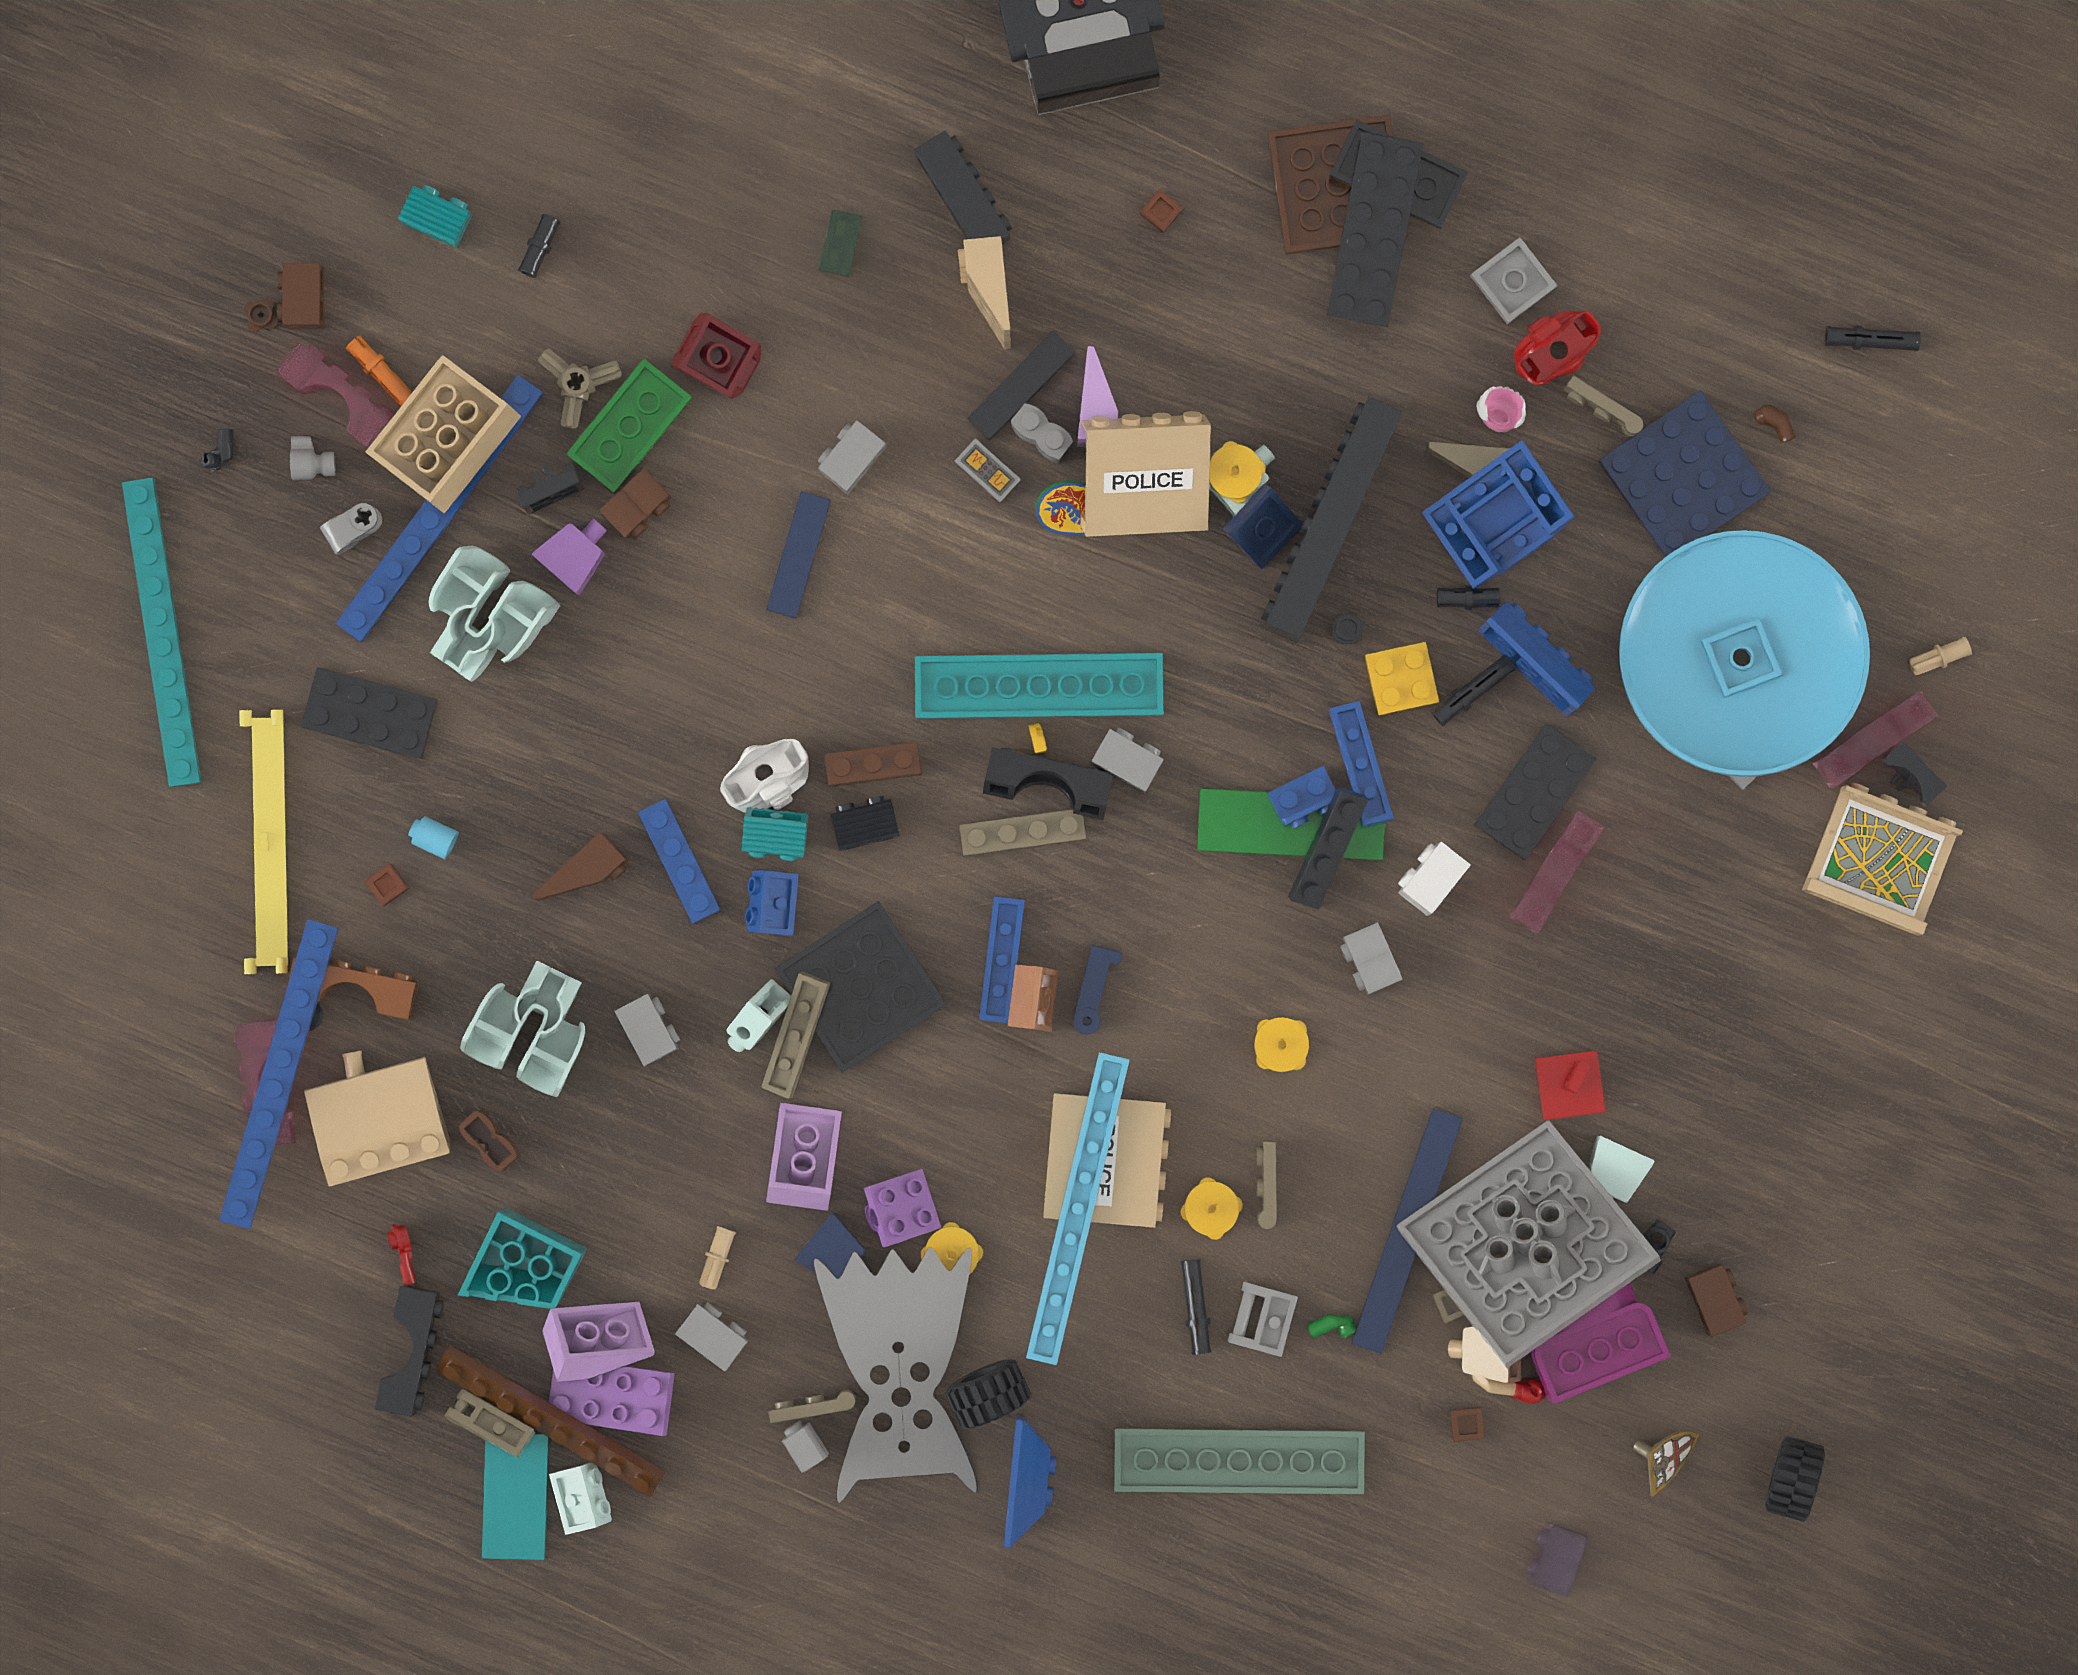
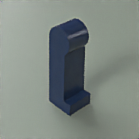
(1086, 1013)

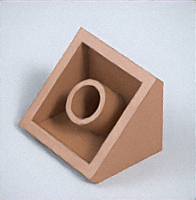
(1033, 998)

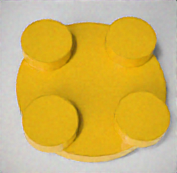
(1235, 471)
(1281, 1044)
(1211, 1208)
(951, 1243)

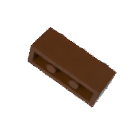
(873, 764)

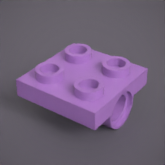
(901, 1208)

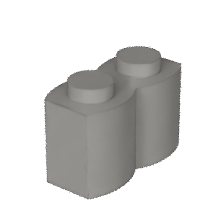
(1048, 437)
(1371, 958)
(804, 1445)

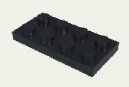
(1435, 184)
(369, 713)
(1535, 792)

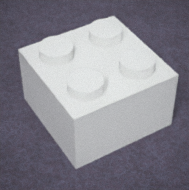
(1433, 878)

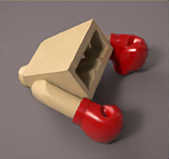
(1490, 1372)

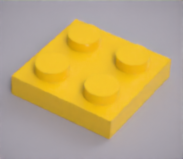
(1401, 678)

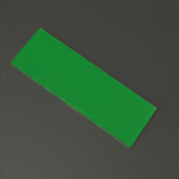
(1249, 824)

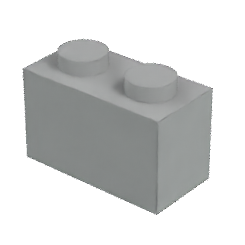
(851, 456)
(1127, 759)
(647, 1029)
(712, 1335)

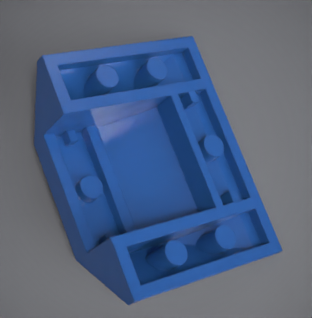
(1499, 515)
(1028, 1480)

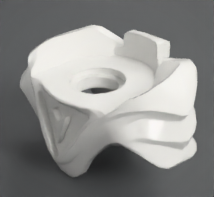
(789, 769)

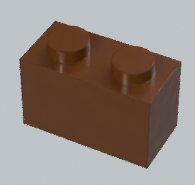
(301, 296)
(1716, 1299)

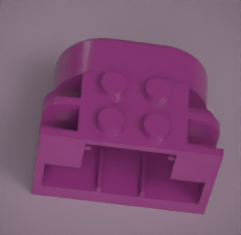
(1600, 1347)

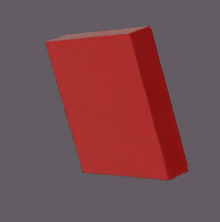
(1561, 1103)

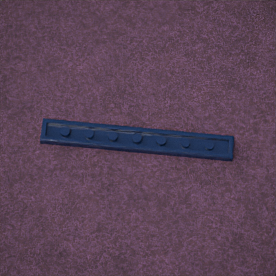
(1397, 1253)

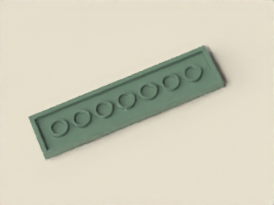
(1239, 1461)

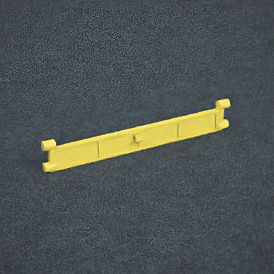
(269, 841)

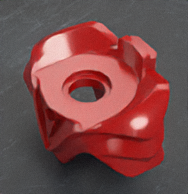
(1533, 356)

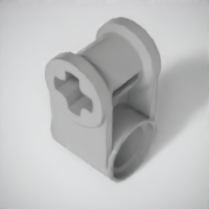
(346, 529)

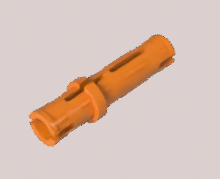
(379, 370)

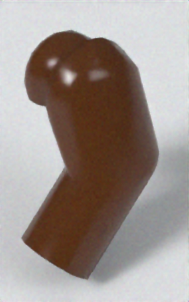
(1777, 418)

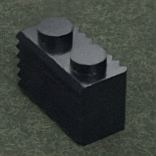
(864, 824)

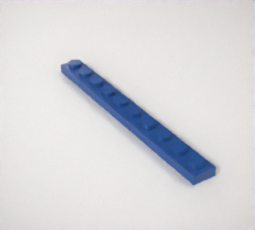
(424, 532)
(279, 1074)

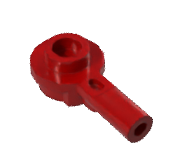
(399, 1239)

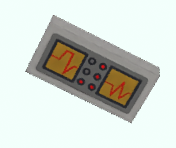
(987, 470)

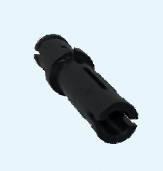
(1869, 338)
(1445, 713)
(1201, 1344)

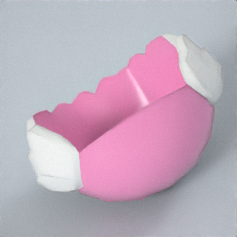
(1501, 409)

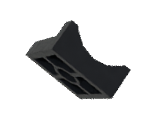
(550, 490)
(1914, 772)

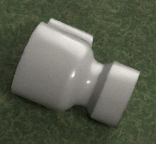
(306, 463)

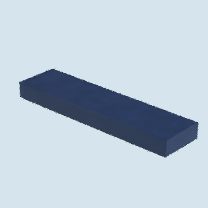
(798, 555)

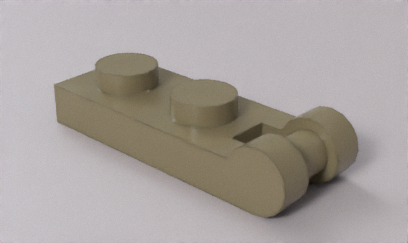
(1604, 407)
(1267, 1185)
(814, 1406)
(490, 1424)

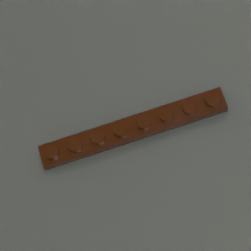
(550, 1421)

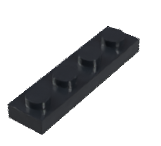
(1328, 848)

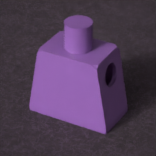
(573, 554)

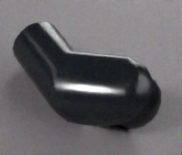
(222, 453)

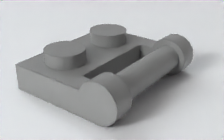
(1272, 1322)

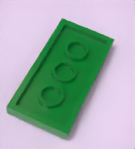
(629, 426)

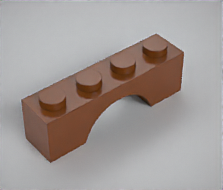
(391, 995)

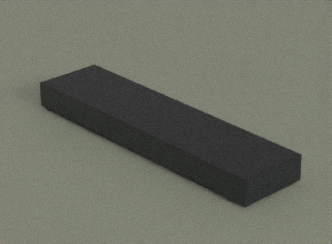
(1021, 385)

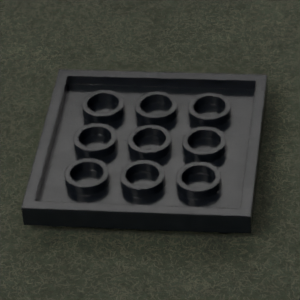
(873, 989)

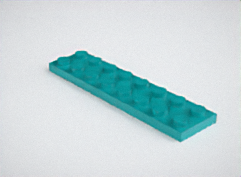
(1039, 685)

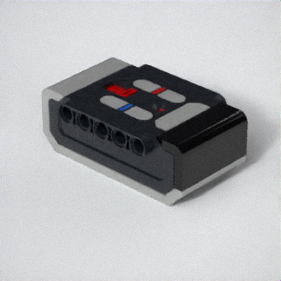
(1083, 48)

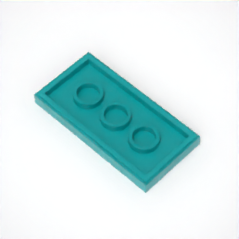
(516, 1502)

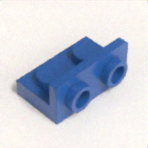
(1303, 797)
(772, 902)

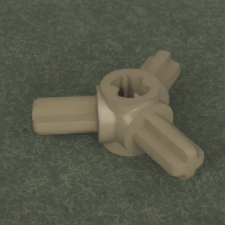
(565, 374)

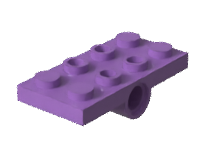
(618, 1399)

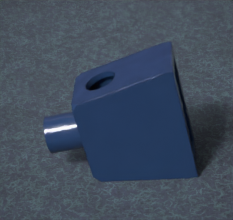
(831, 1246)

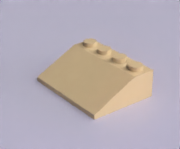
(984, 273)
(443, 434)
(377, 1121)

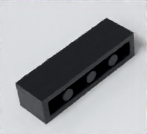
(960, 190)

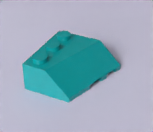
(522, 1263)

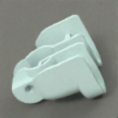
(511, 625)
(503, 1015)

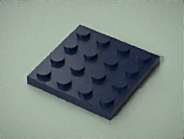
(1684, 475)

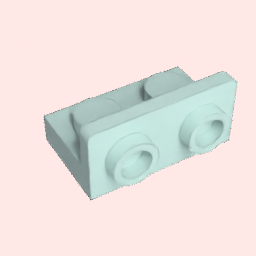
(580, 1498)

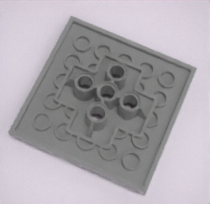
(1514, 1297)

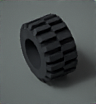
(988, 1393)
(1795, 1478)

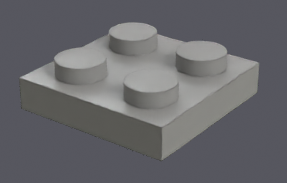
(1513, 280)

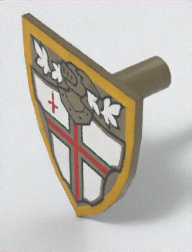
(1666, 1457)

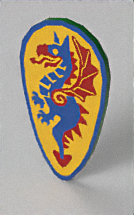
(1061, 507)

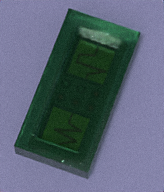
(840, 243)

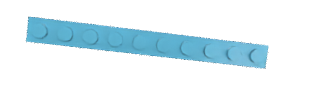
(1077, 1208)

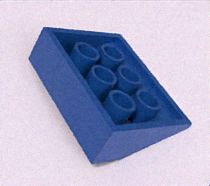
(1537, 659)

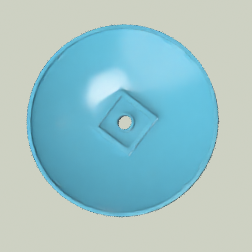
(1757, 598)

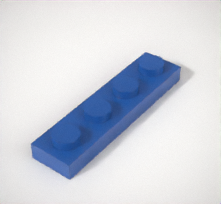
(1361, 762)
(679, 861)
(1001, 958)

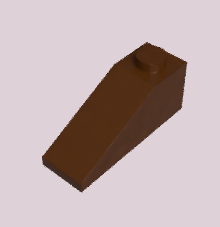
(590, 866)

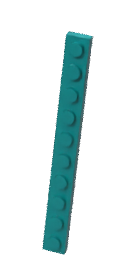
(161, 632)

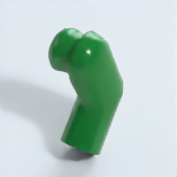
(1332, 1322)

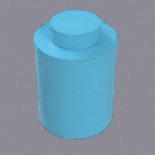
(433, 837)

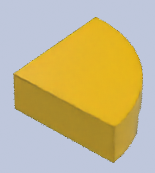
(1037, 738)

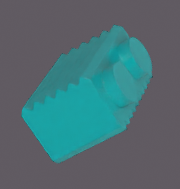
(435, 216)
(774, 833)

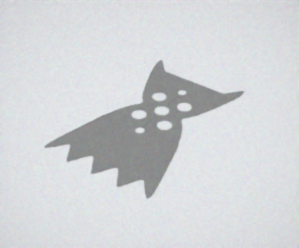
(867, 1320)

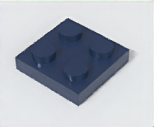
(1262, 526)

